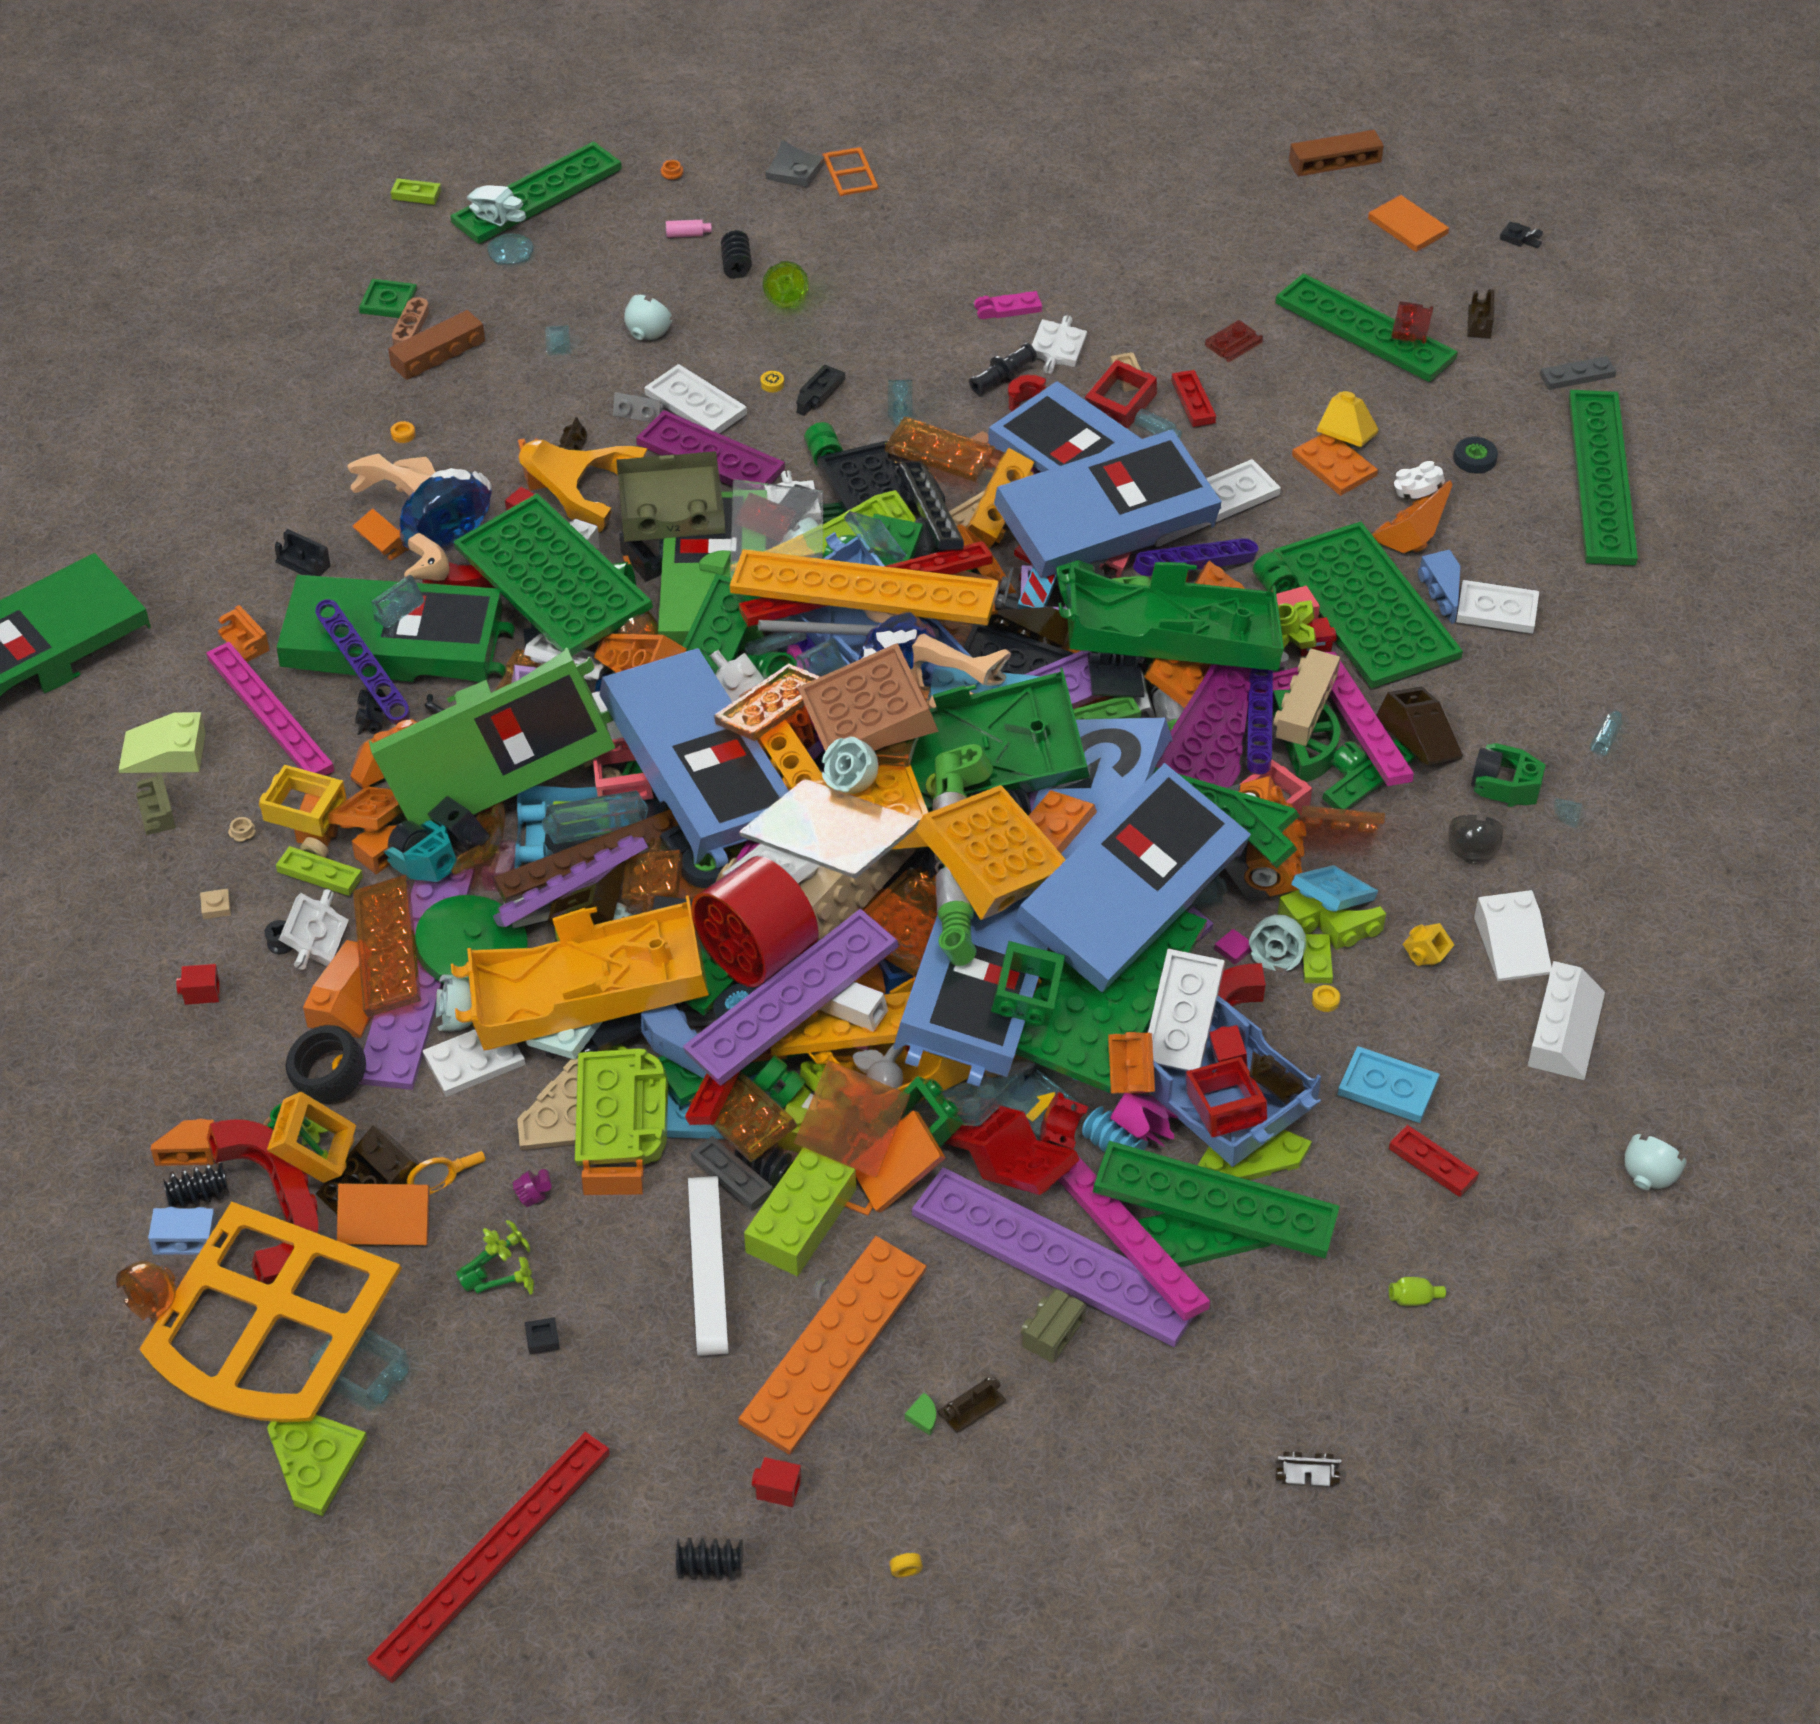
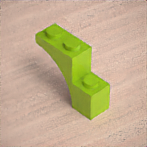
(1343, 926)

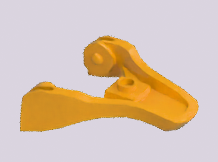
(563, 469)

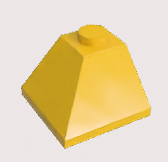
(1348, 420)

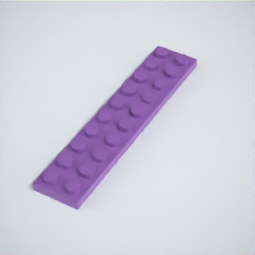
(401, 1034)
(1048, 1253)

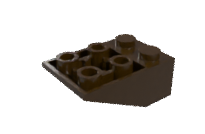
(1039, 624)
(1419, 725)
(598, 892)
(372, 1161)

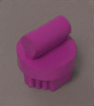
(531, 1188)

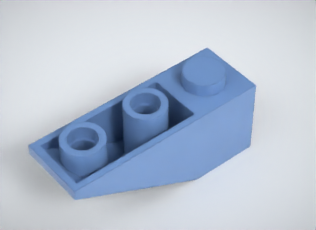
(1442, 577)
(667, 1033)

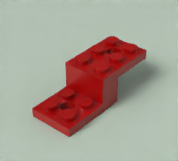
(1011, 1154)

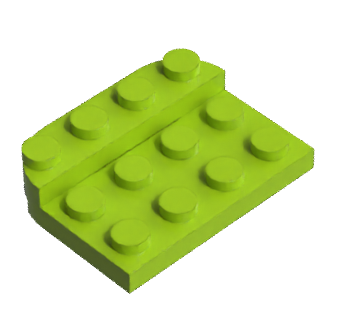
(620, 1107)

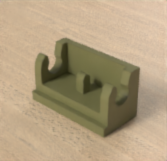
(155, 805)

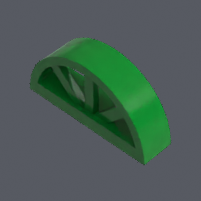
(1304, 767)

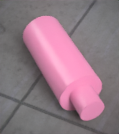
(687, 228)

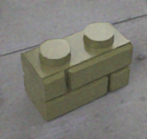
(1053, 1325)

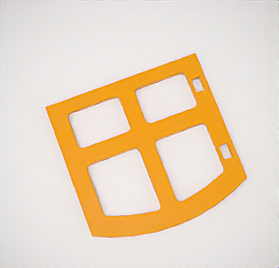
(272, 1303)

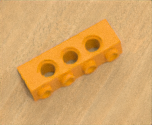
(1011, 466)
(788, 752)

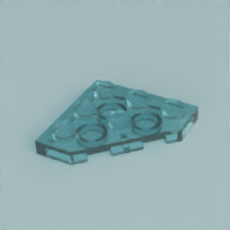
(974, 1102)

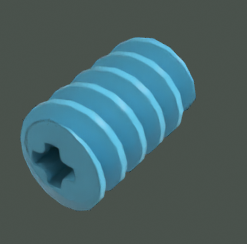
(1102, 1129)

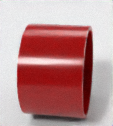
(754, 921)

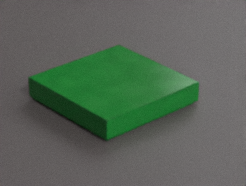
(387, 298)

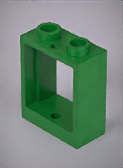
(1036, 963)
(948, 1118)

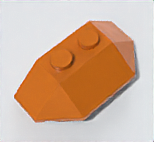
(365, 768)

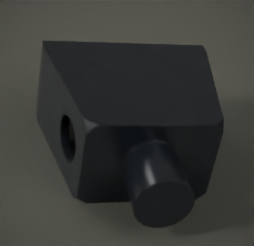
(465, 830)

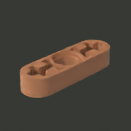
(409, 315)

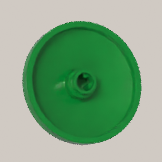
(461, 924)

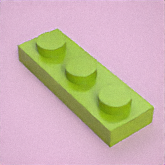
(319, 871)

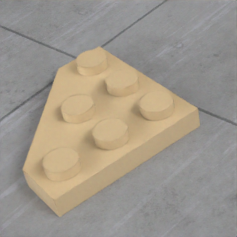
(553, 1114)

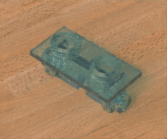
(899, 399)

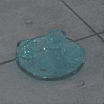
(510, 249)

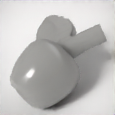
(881, 1067)

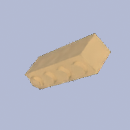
(1307, 697)

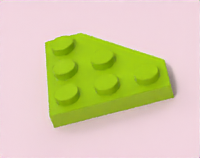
(1279, 1153)
(315, 1458)

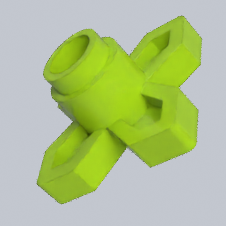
(1294, 624)

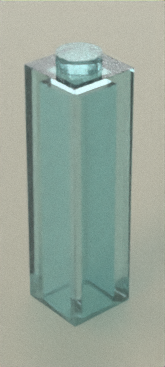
(593, 816)

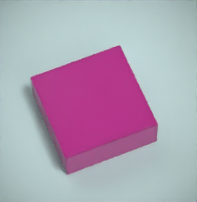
(1233, 946)

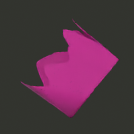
(1142, 1121)

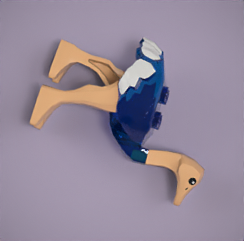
(437, 510)
(921, 648)

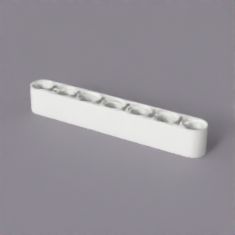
(707, 1266)

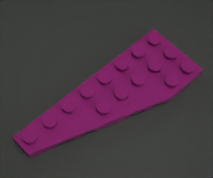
(1211, 728)

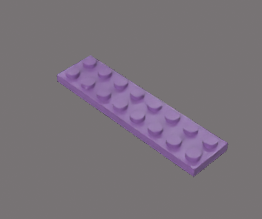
(790, 997)

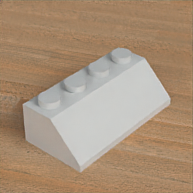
(1567, 1022)

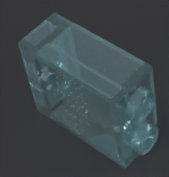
(379, 1389)

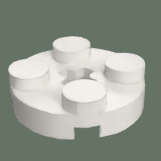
(1419, 480)

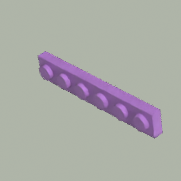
(560, 885)

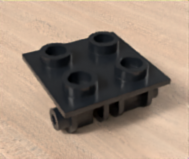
(1115, 674)

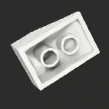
(1513, 935)

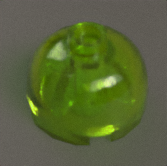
(786, 285)

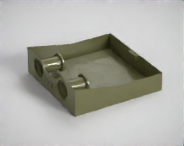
(670, 496)

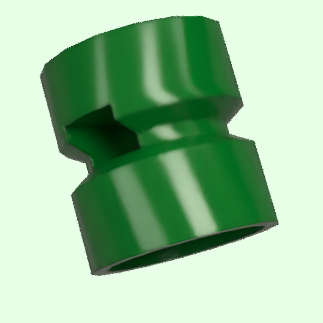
(821, 440)
(1273, 570)
(772, 661)
(771, 1074)

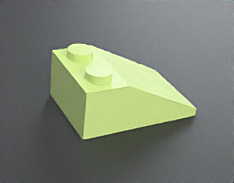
(165, 745)

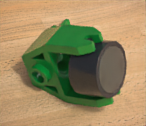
(1527, 778)

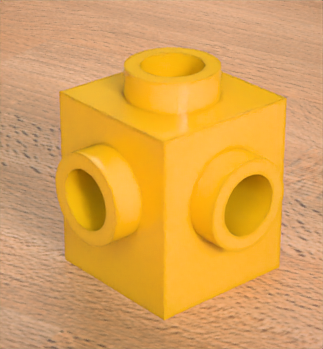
(1428, 944)

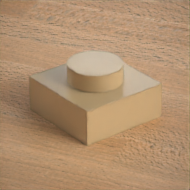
(215, 903)

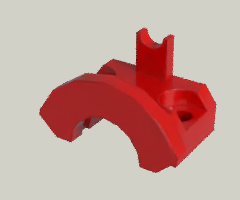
(1024, 389)
(1061, 1121)

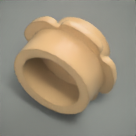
(241, 829)

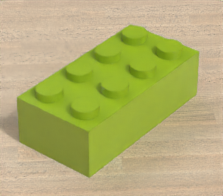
(800, 1211)

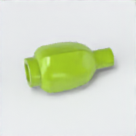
(1414, 1291)

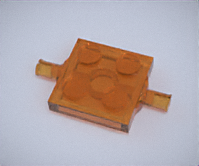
(651, 875)

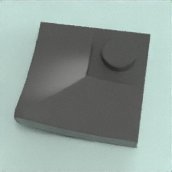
(794, 166)

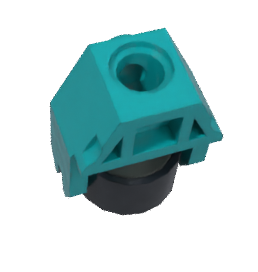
(421, 851)

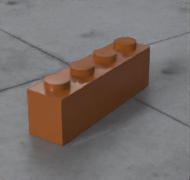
(1336, 153)
(436, 344)

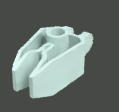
(496, 204)

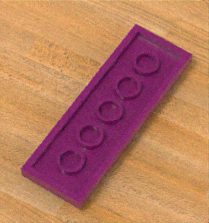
(675, 435)

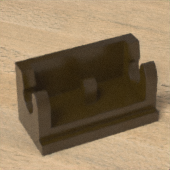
(1481, 315)

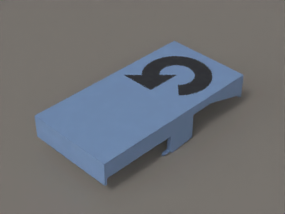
(1119, 761)

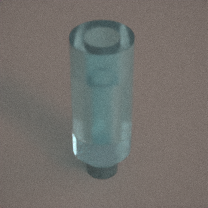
(1155, 423)
(1607, 733)

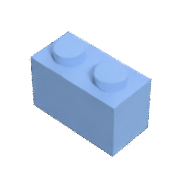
(180, 1230)

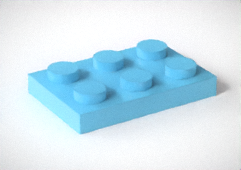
(1334, 888)
(1388, 1084)

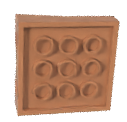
(869, 701)

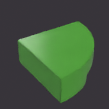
(715, 562)
(922, 1414)

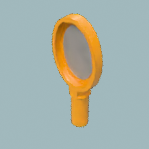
(442, 1170)

